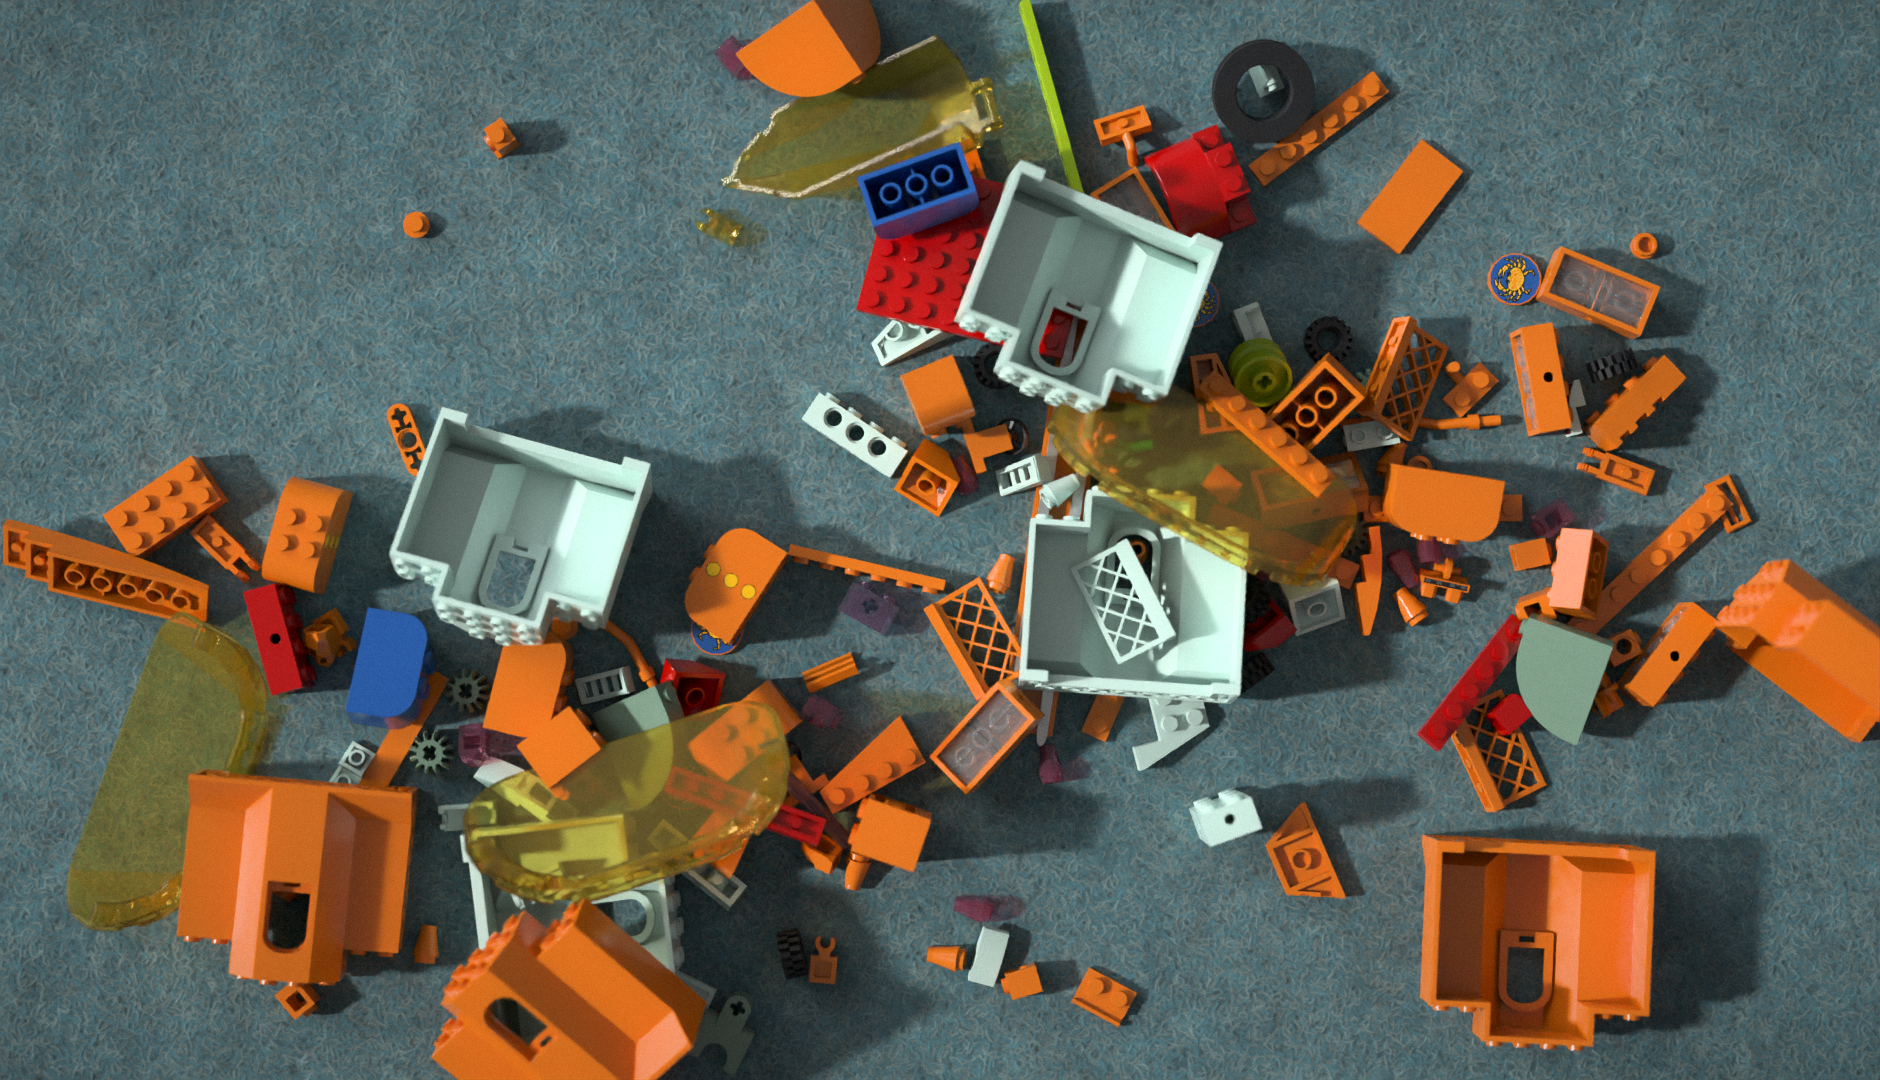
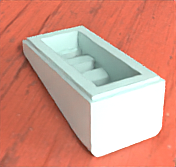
(1038, 470)
(626, 681)

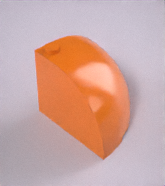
(816, 48)

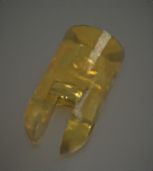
(719, 227)

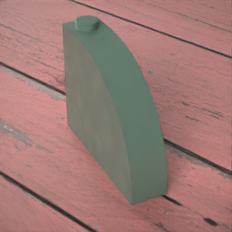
(1560, 673)
(639, 712)

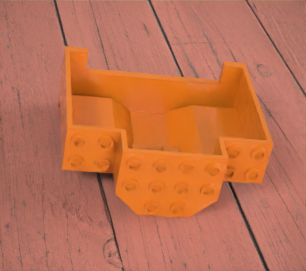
(1808, 645)
(333, 838)
(1579, 903)
(587, 980)

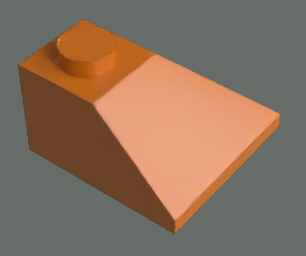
(929, 478)

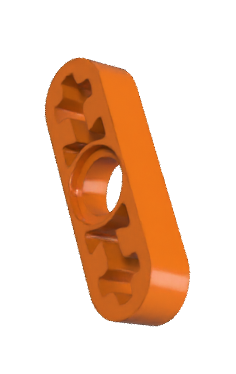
(394, 424)

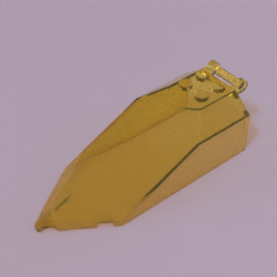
(892, 115)

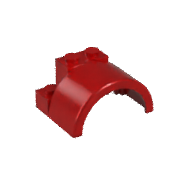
(1203, 185)

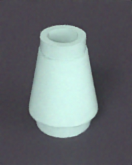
(1059, 490)

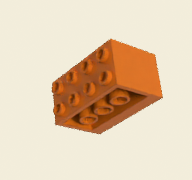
(890, 831)

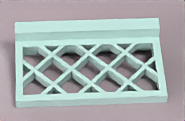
(1144, 591)

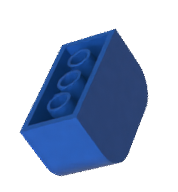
(919, 192)
(391, 671)

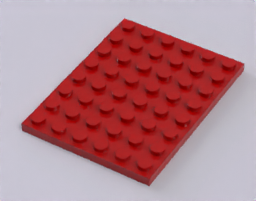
(927, 274)

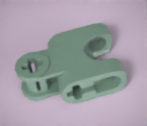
(727, 1030)

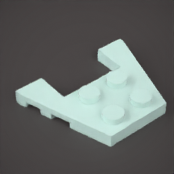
(1175, 725)

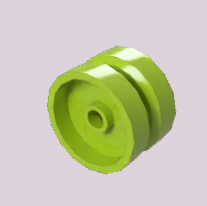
(1260, 371)

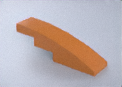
(1368, 591)

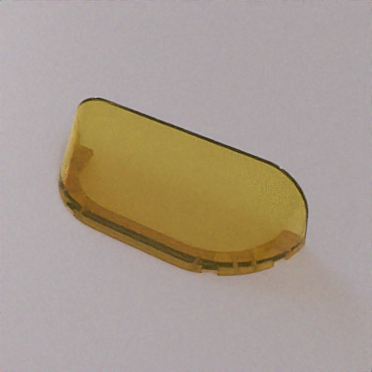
(1207, 484)
(190, 712)
(634, 808)

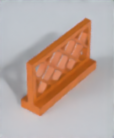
(1389, 368)
(955, 645)
(1478, 765)

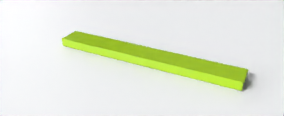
(1050, 96)

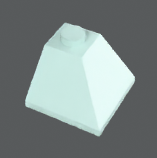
(1313, 605)

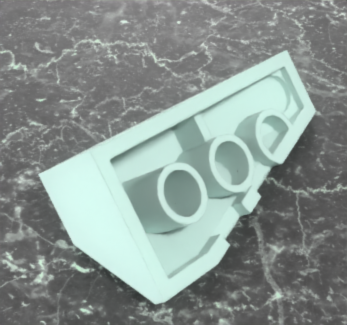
(903, 340)

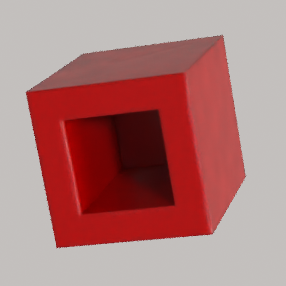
(1508, 714)

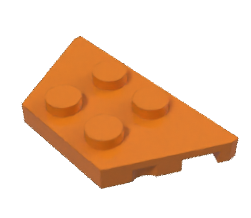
(1302, 858)

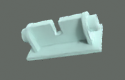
(1266, 79)
(1368, 436)

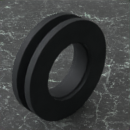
(1285, 120)

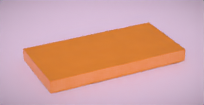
(1409, 197)

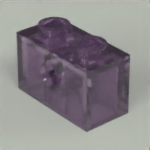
(853, 606)

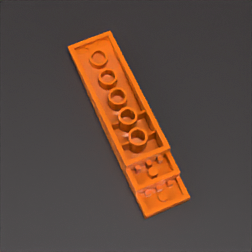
(101, 573)

